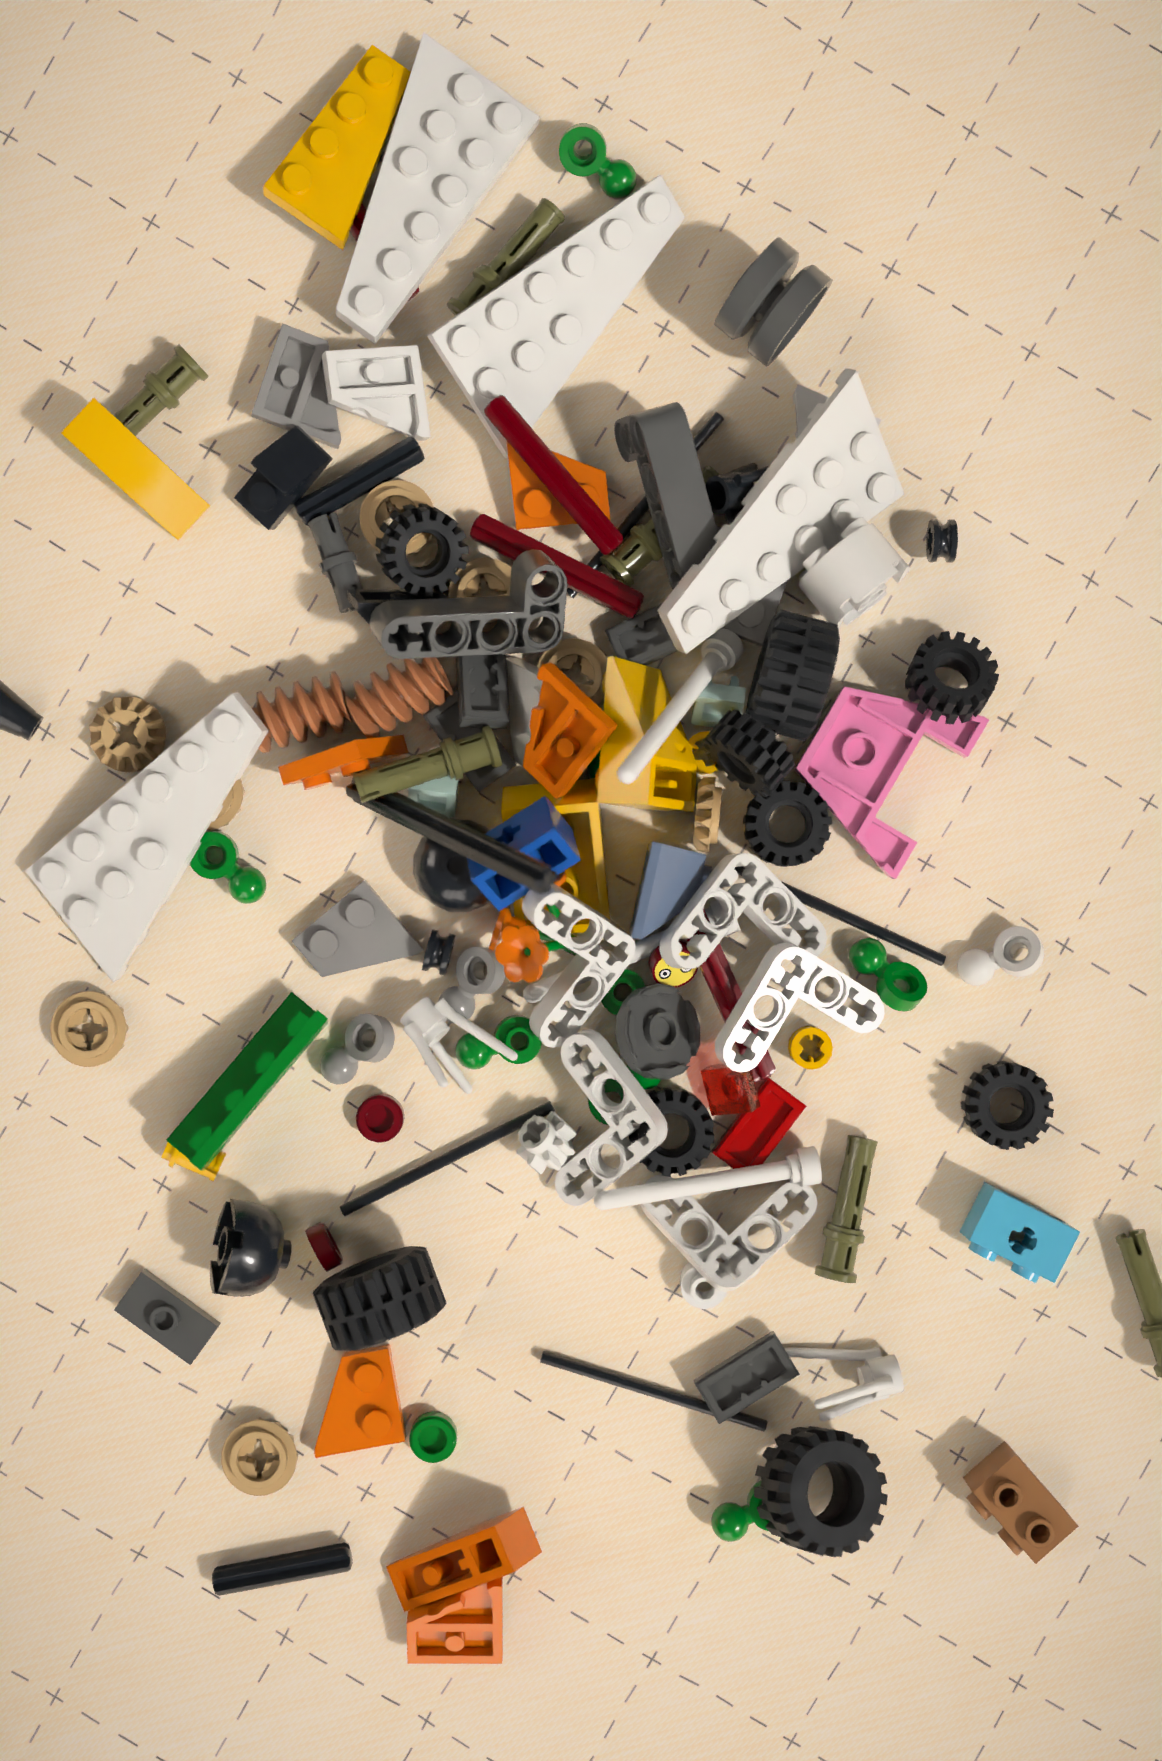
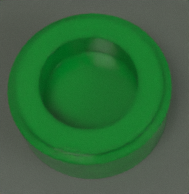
(433, 1437)

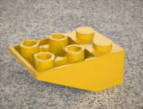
(634, 701)

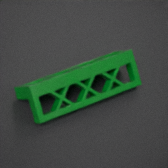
(247, 1081)

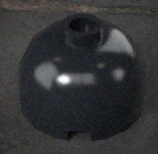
(445, 875)
(248, 1249)

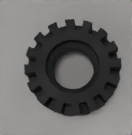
(398, 535)
(958, 656)
(748, 753)
(814, 834)
(1035, 1108)
(699, 1139)

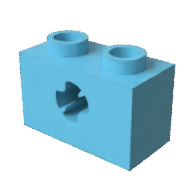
(1045, 1240)

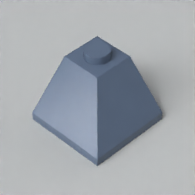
(666, 886)

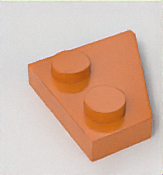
(536, 504)
(564, 732)
(346, 758)
(362, 1404)
(458, 1628)

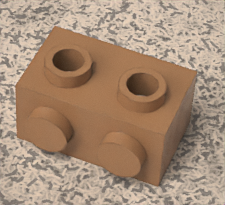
(1019, 1502)

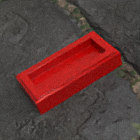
(757, 1133)

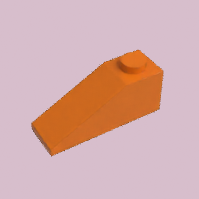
(465, 1560)

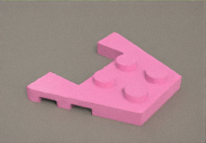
(860, 757)

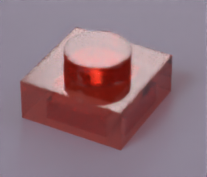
(729, 1090)

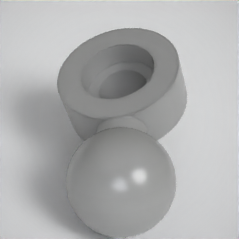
(472, 979)
(341, 1064)

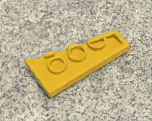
(334, 159)

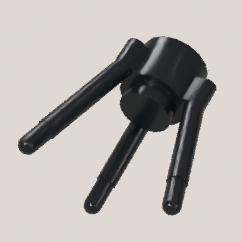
(730, 489)

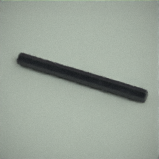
(461, 839)

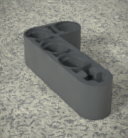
(672, 484)
(472, 613)

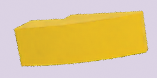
(135, 468)

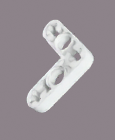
(740, 898)
(590, 960)
(796, 985)
(621, 1117)
(720, 1244)

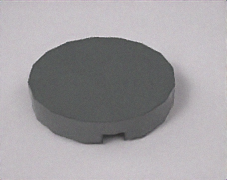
(657, 1031)

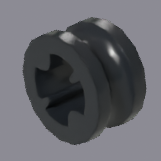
(941, 540)
(438, 952)

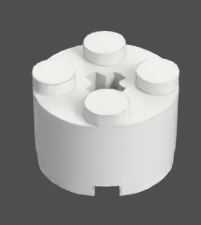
(852, 574)

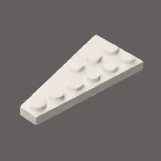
(439, 165)
(548, 315)
(798, 505)
(136, 846)

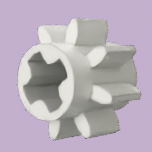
(546, 1142)

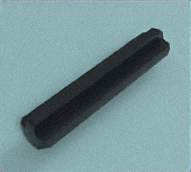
(360, 480)
(282, 1569)

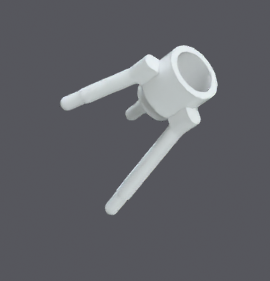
(427, 1025)
(877, 1378)

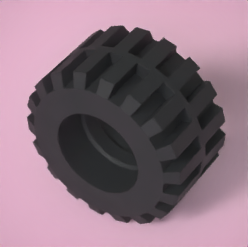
(793, 674)
(379, 1298)
(854, 1496)

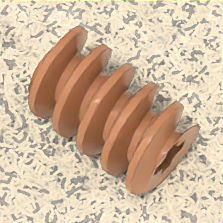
(398, 695)
(302, 711)

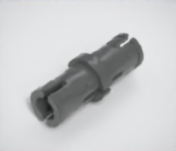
(336, 558)

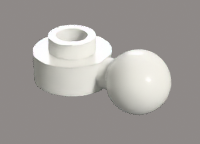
(979, 966)
(691, 1278)

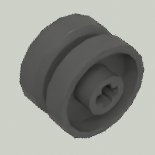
(768, 298)

